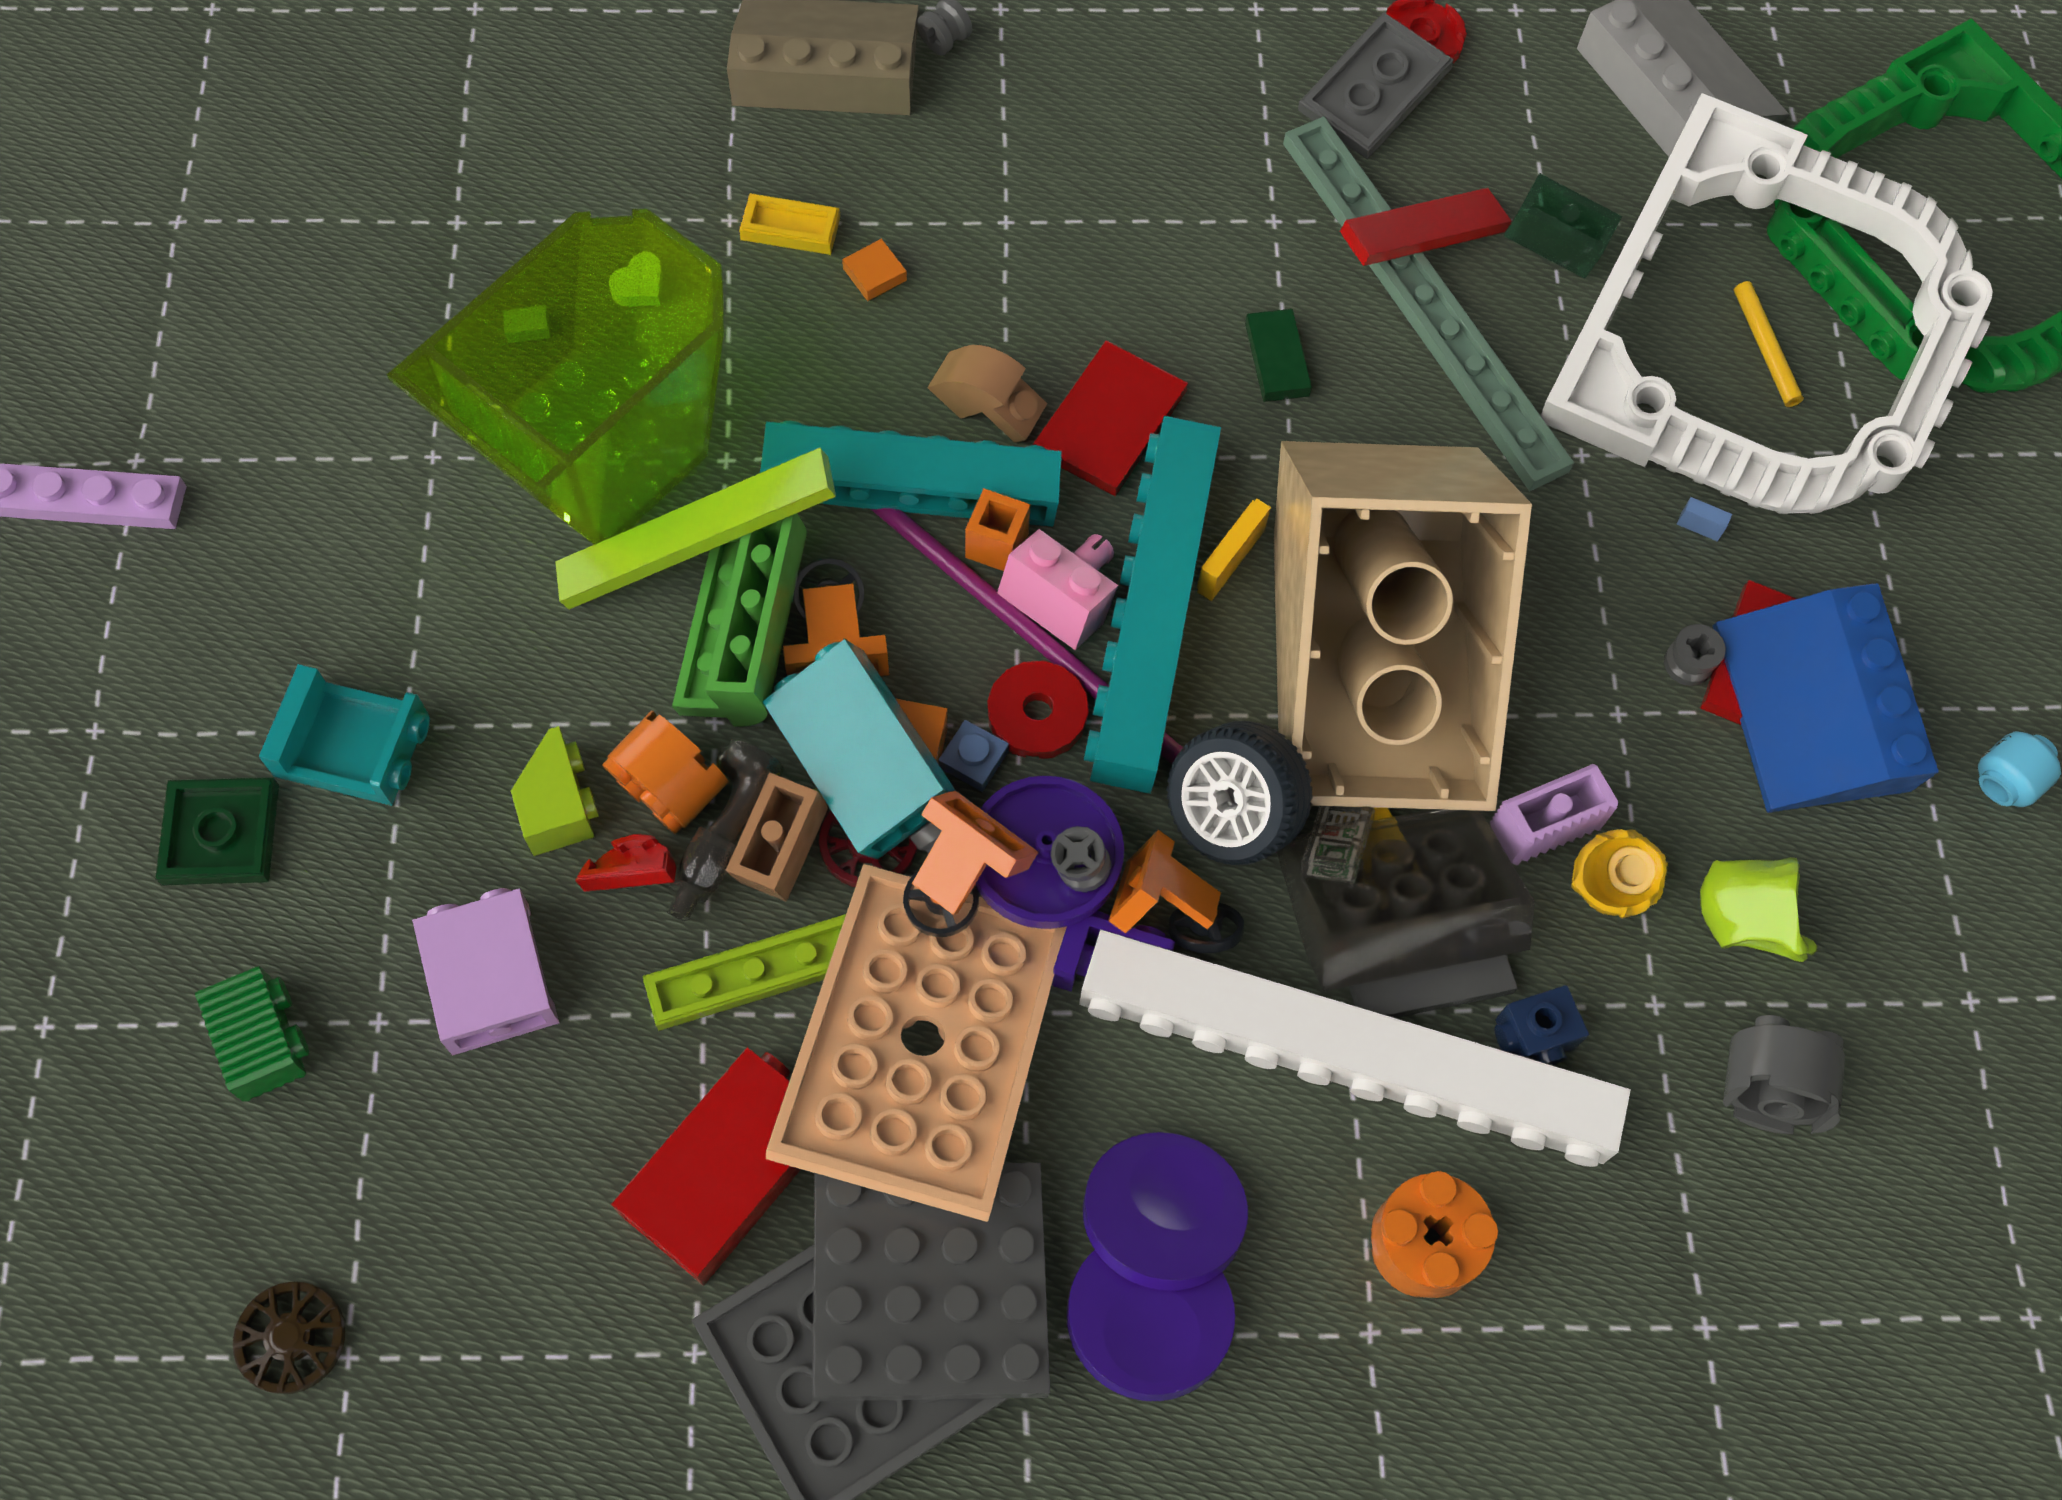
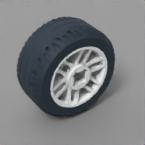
(1239, 792)

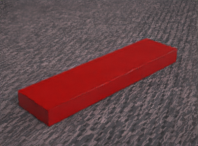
(1425, 226)

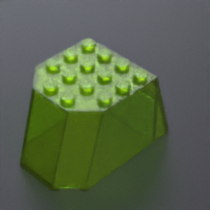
(585, 368)

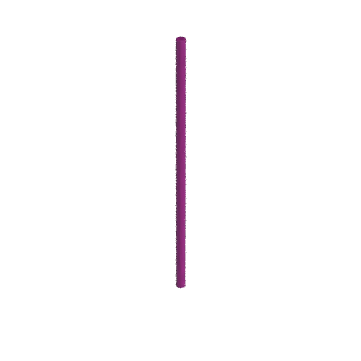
(1002, 608)

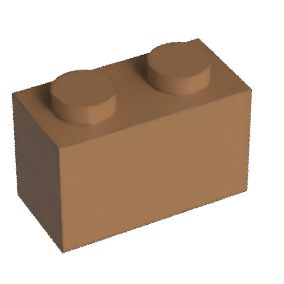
(777, 837)

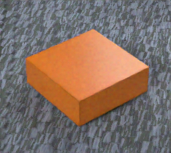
(874, 269)

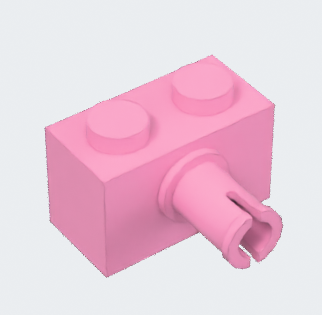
(1059, 586)

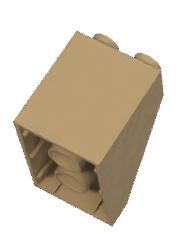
(1397, 620)

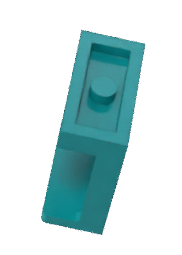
(344, 738)

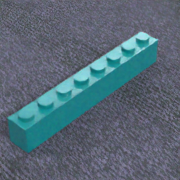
(1155, 607)

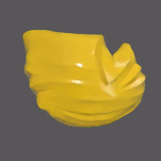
(1620, 873)

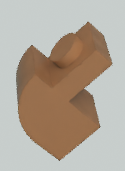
(991, 383)

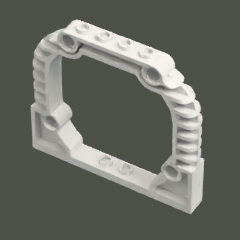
(1718, 158)

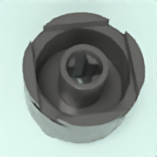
(1785, 1076)

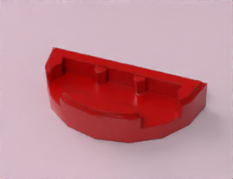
(631, 863)

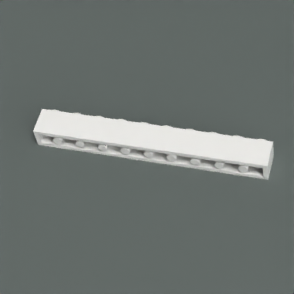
(1355, 1049)

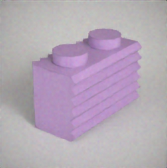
(1554, 814)

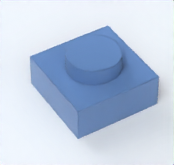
(973, 755)

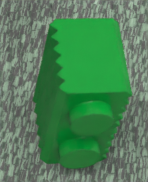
(253, 1033)

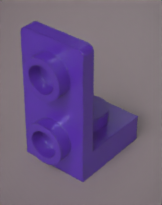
(1077, 953)

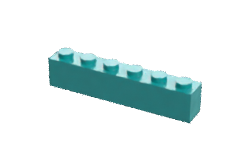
(921, 472)

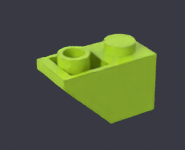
(549, 797)

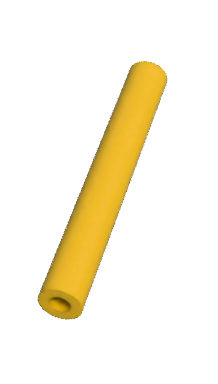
(1768, 344)

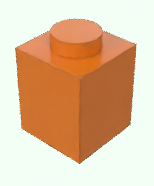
(996, 529)

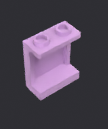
(483, 971)

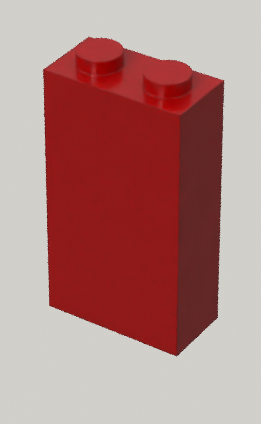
(713, 1170)

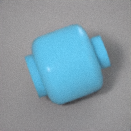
(2019, 769)

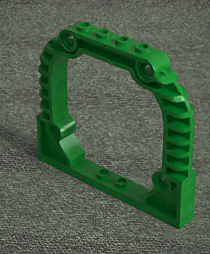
(1948, 76)

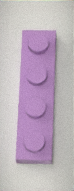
(90, 496)

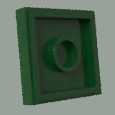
(217, 831)

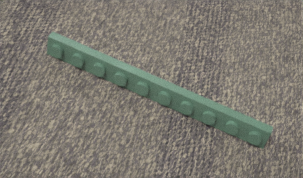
(1435, 314)

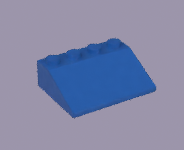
(1826, 700)

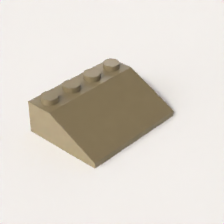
(823, 56)

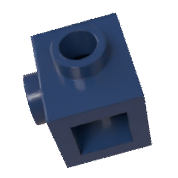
(1541, 1026)

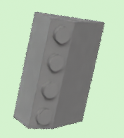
(1662, 60)

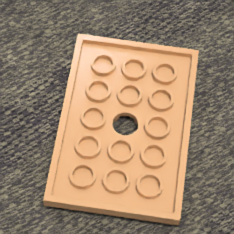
(902, 1119)

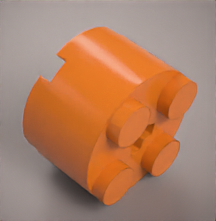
(665, 772)
(1455, 1214)

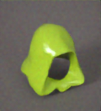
(1755, 906)

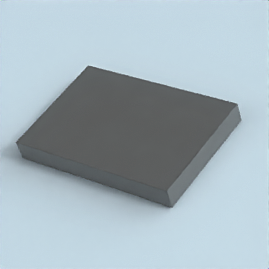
(1376, 84)
(1437, 988)

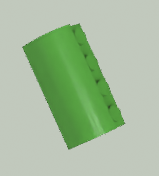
(741, 624)

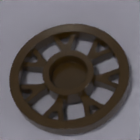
(288, 1337)

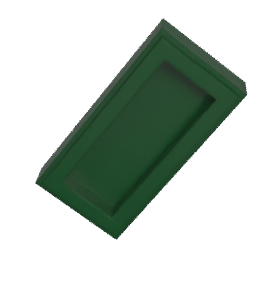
(1278, 355)

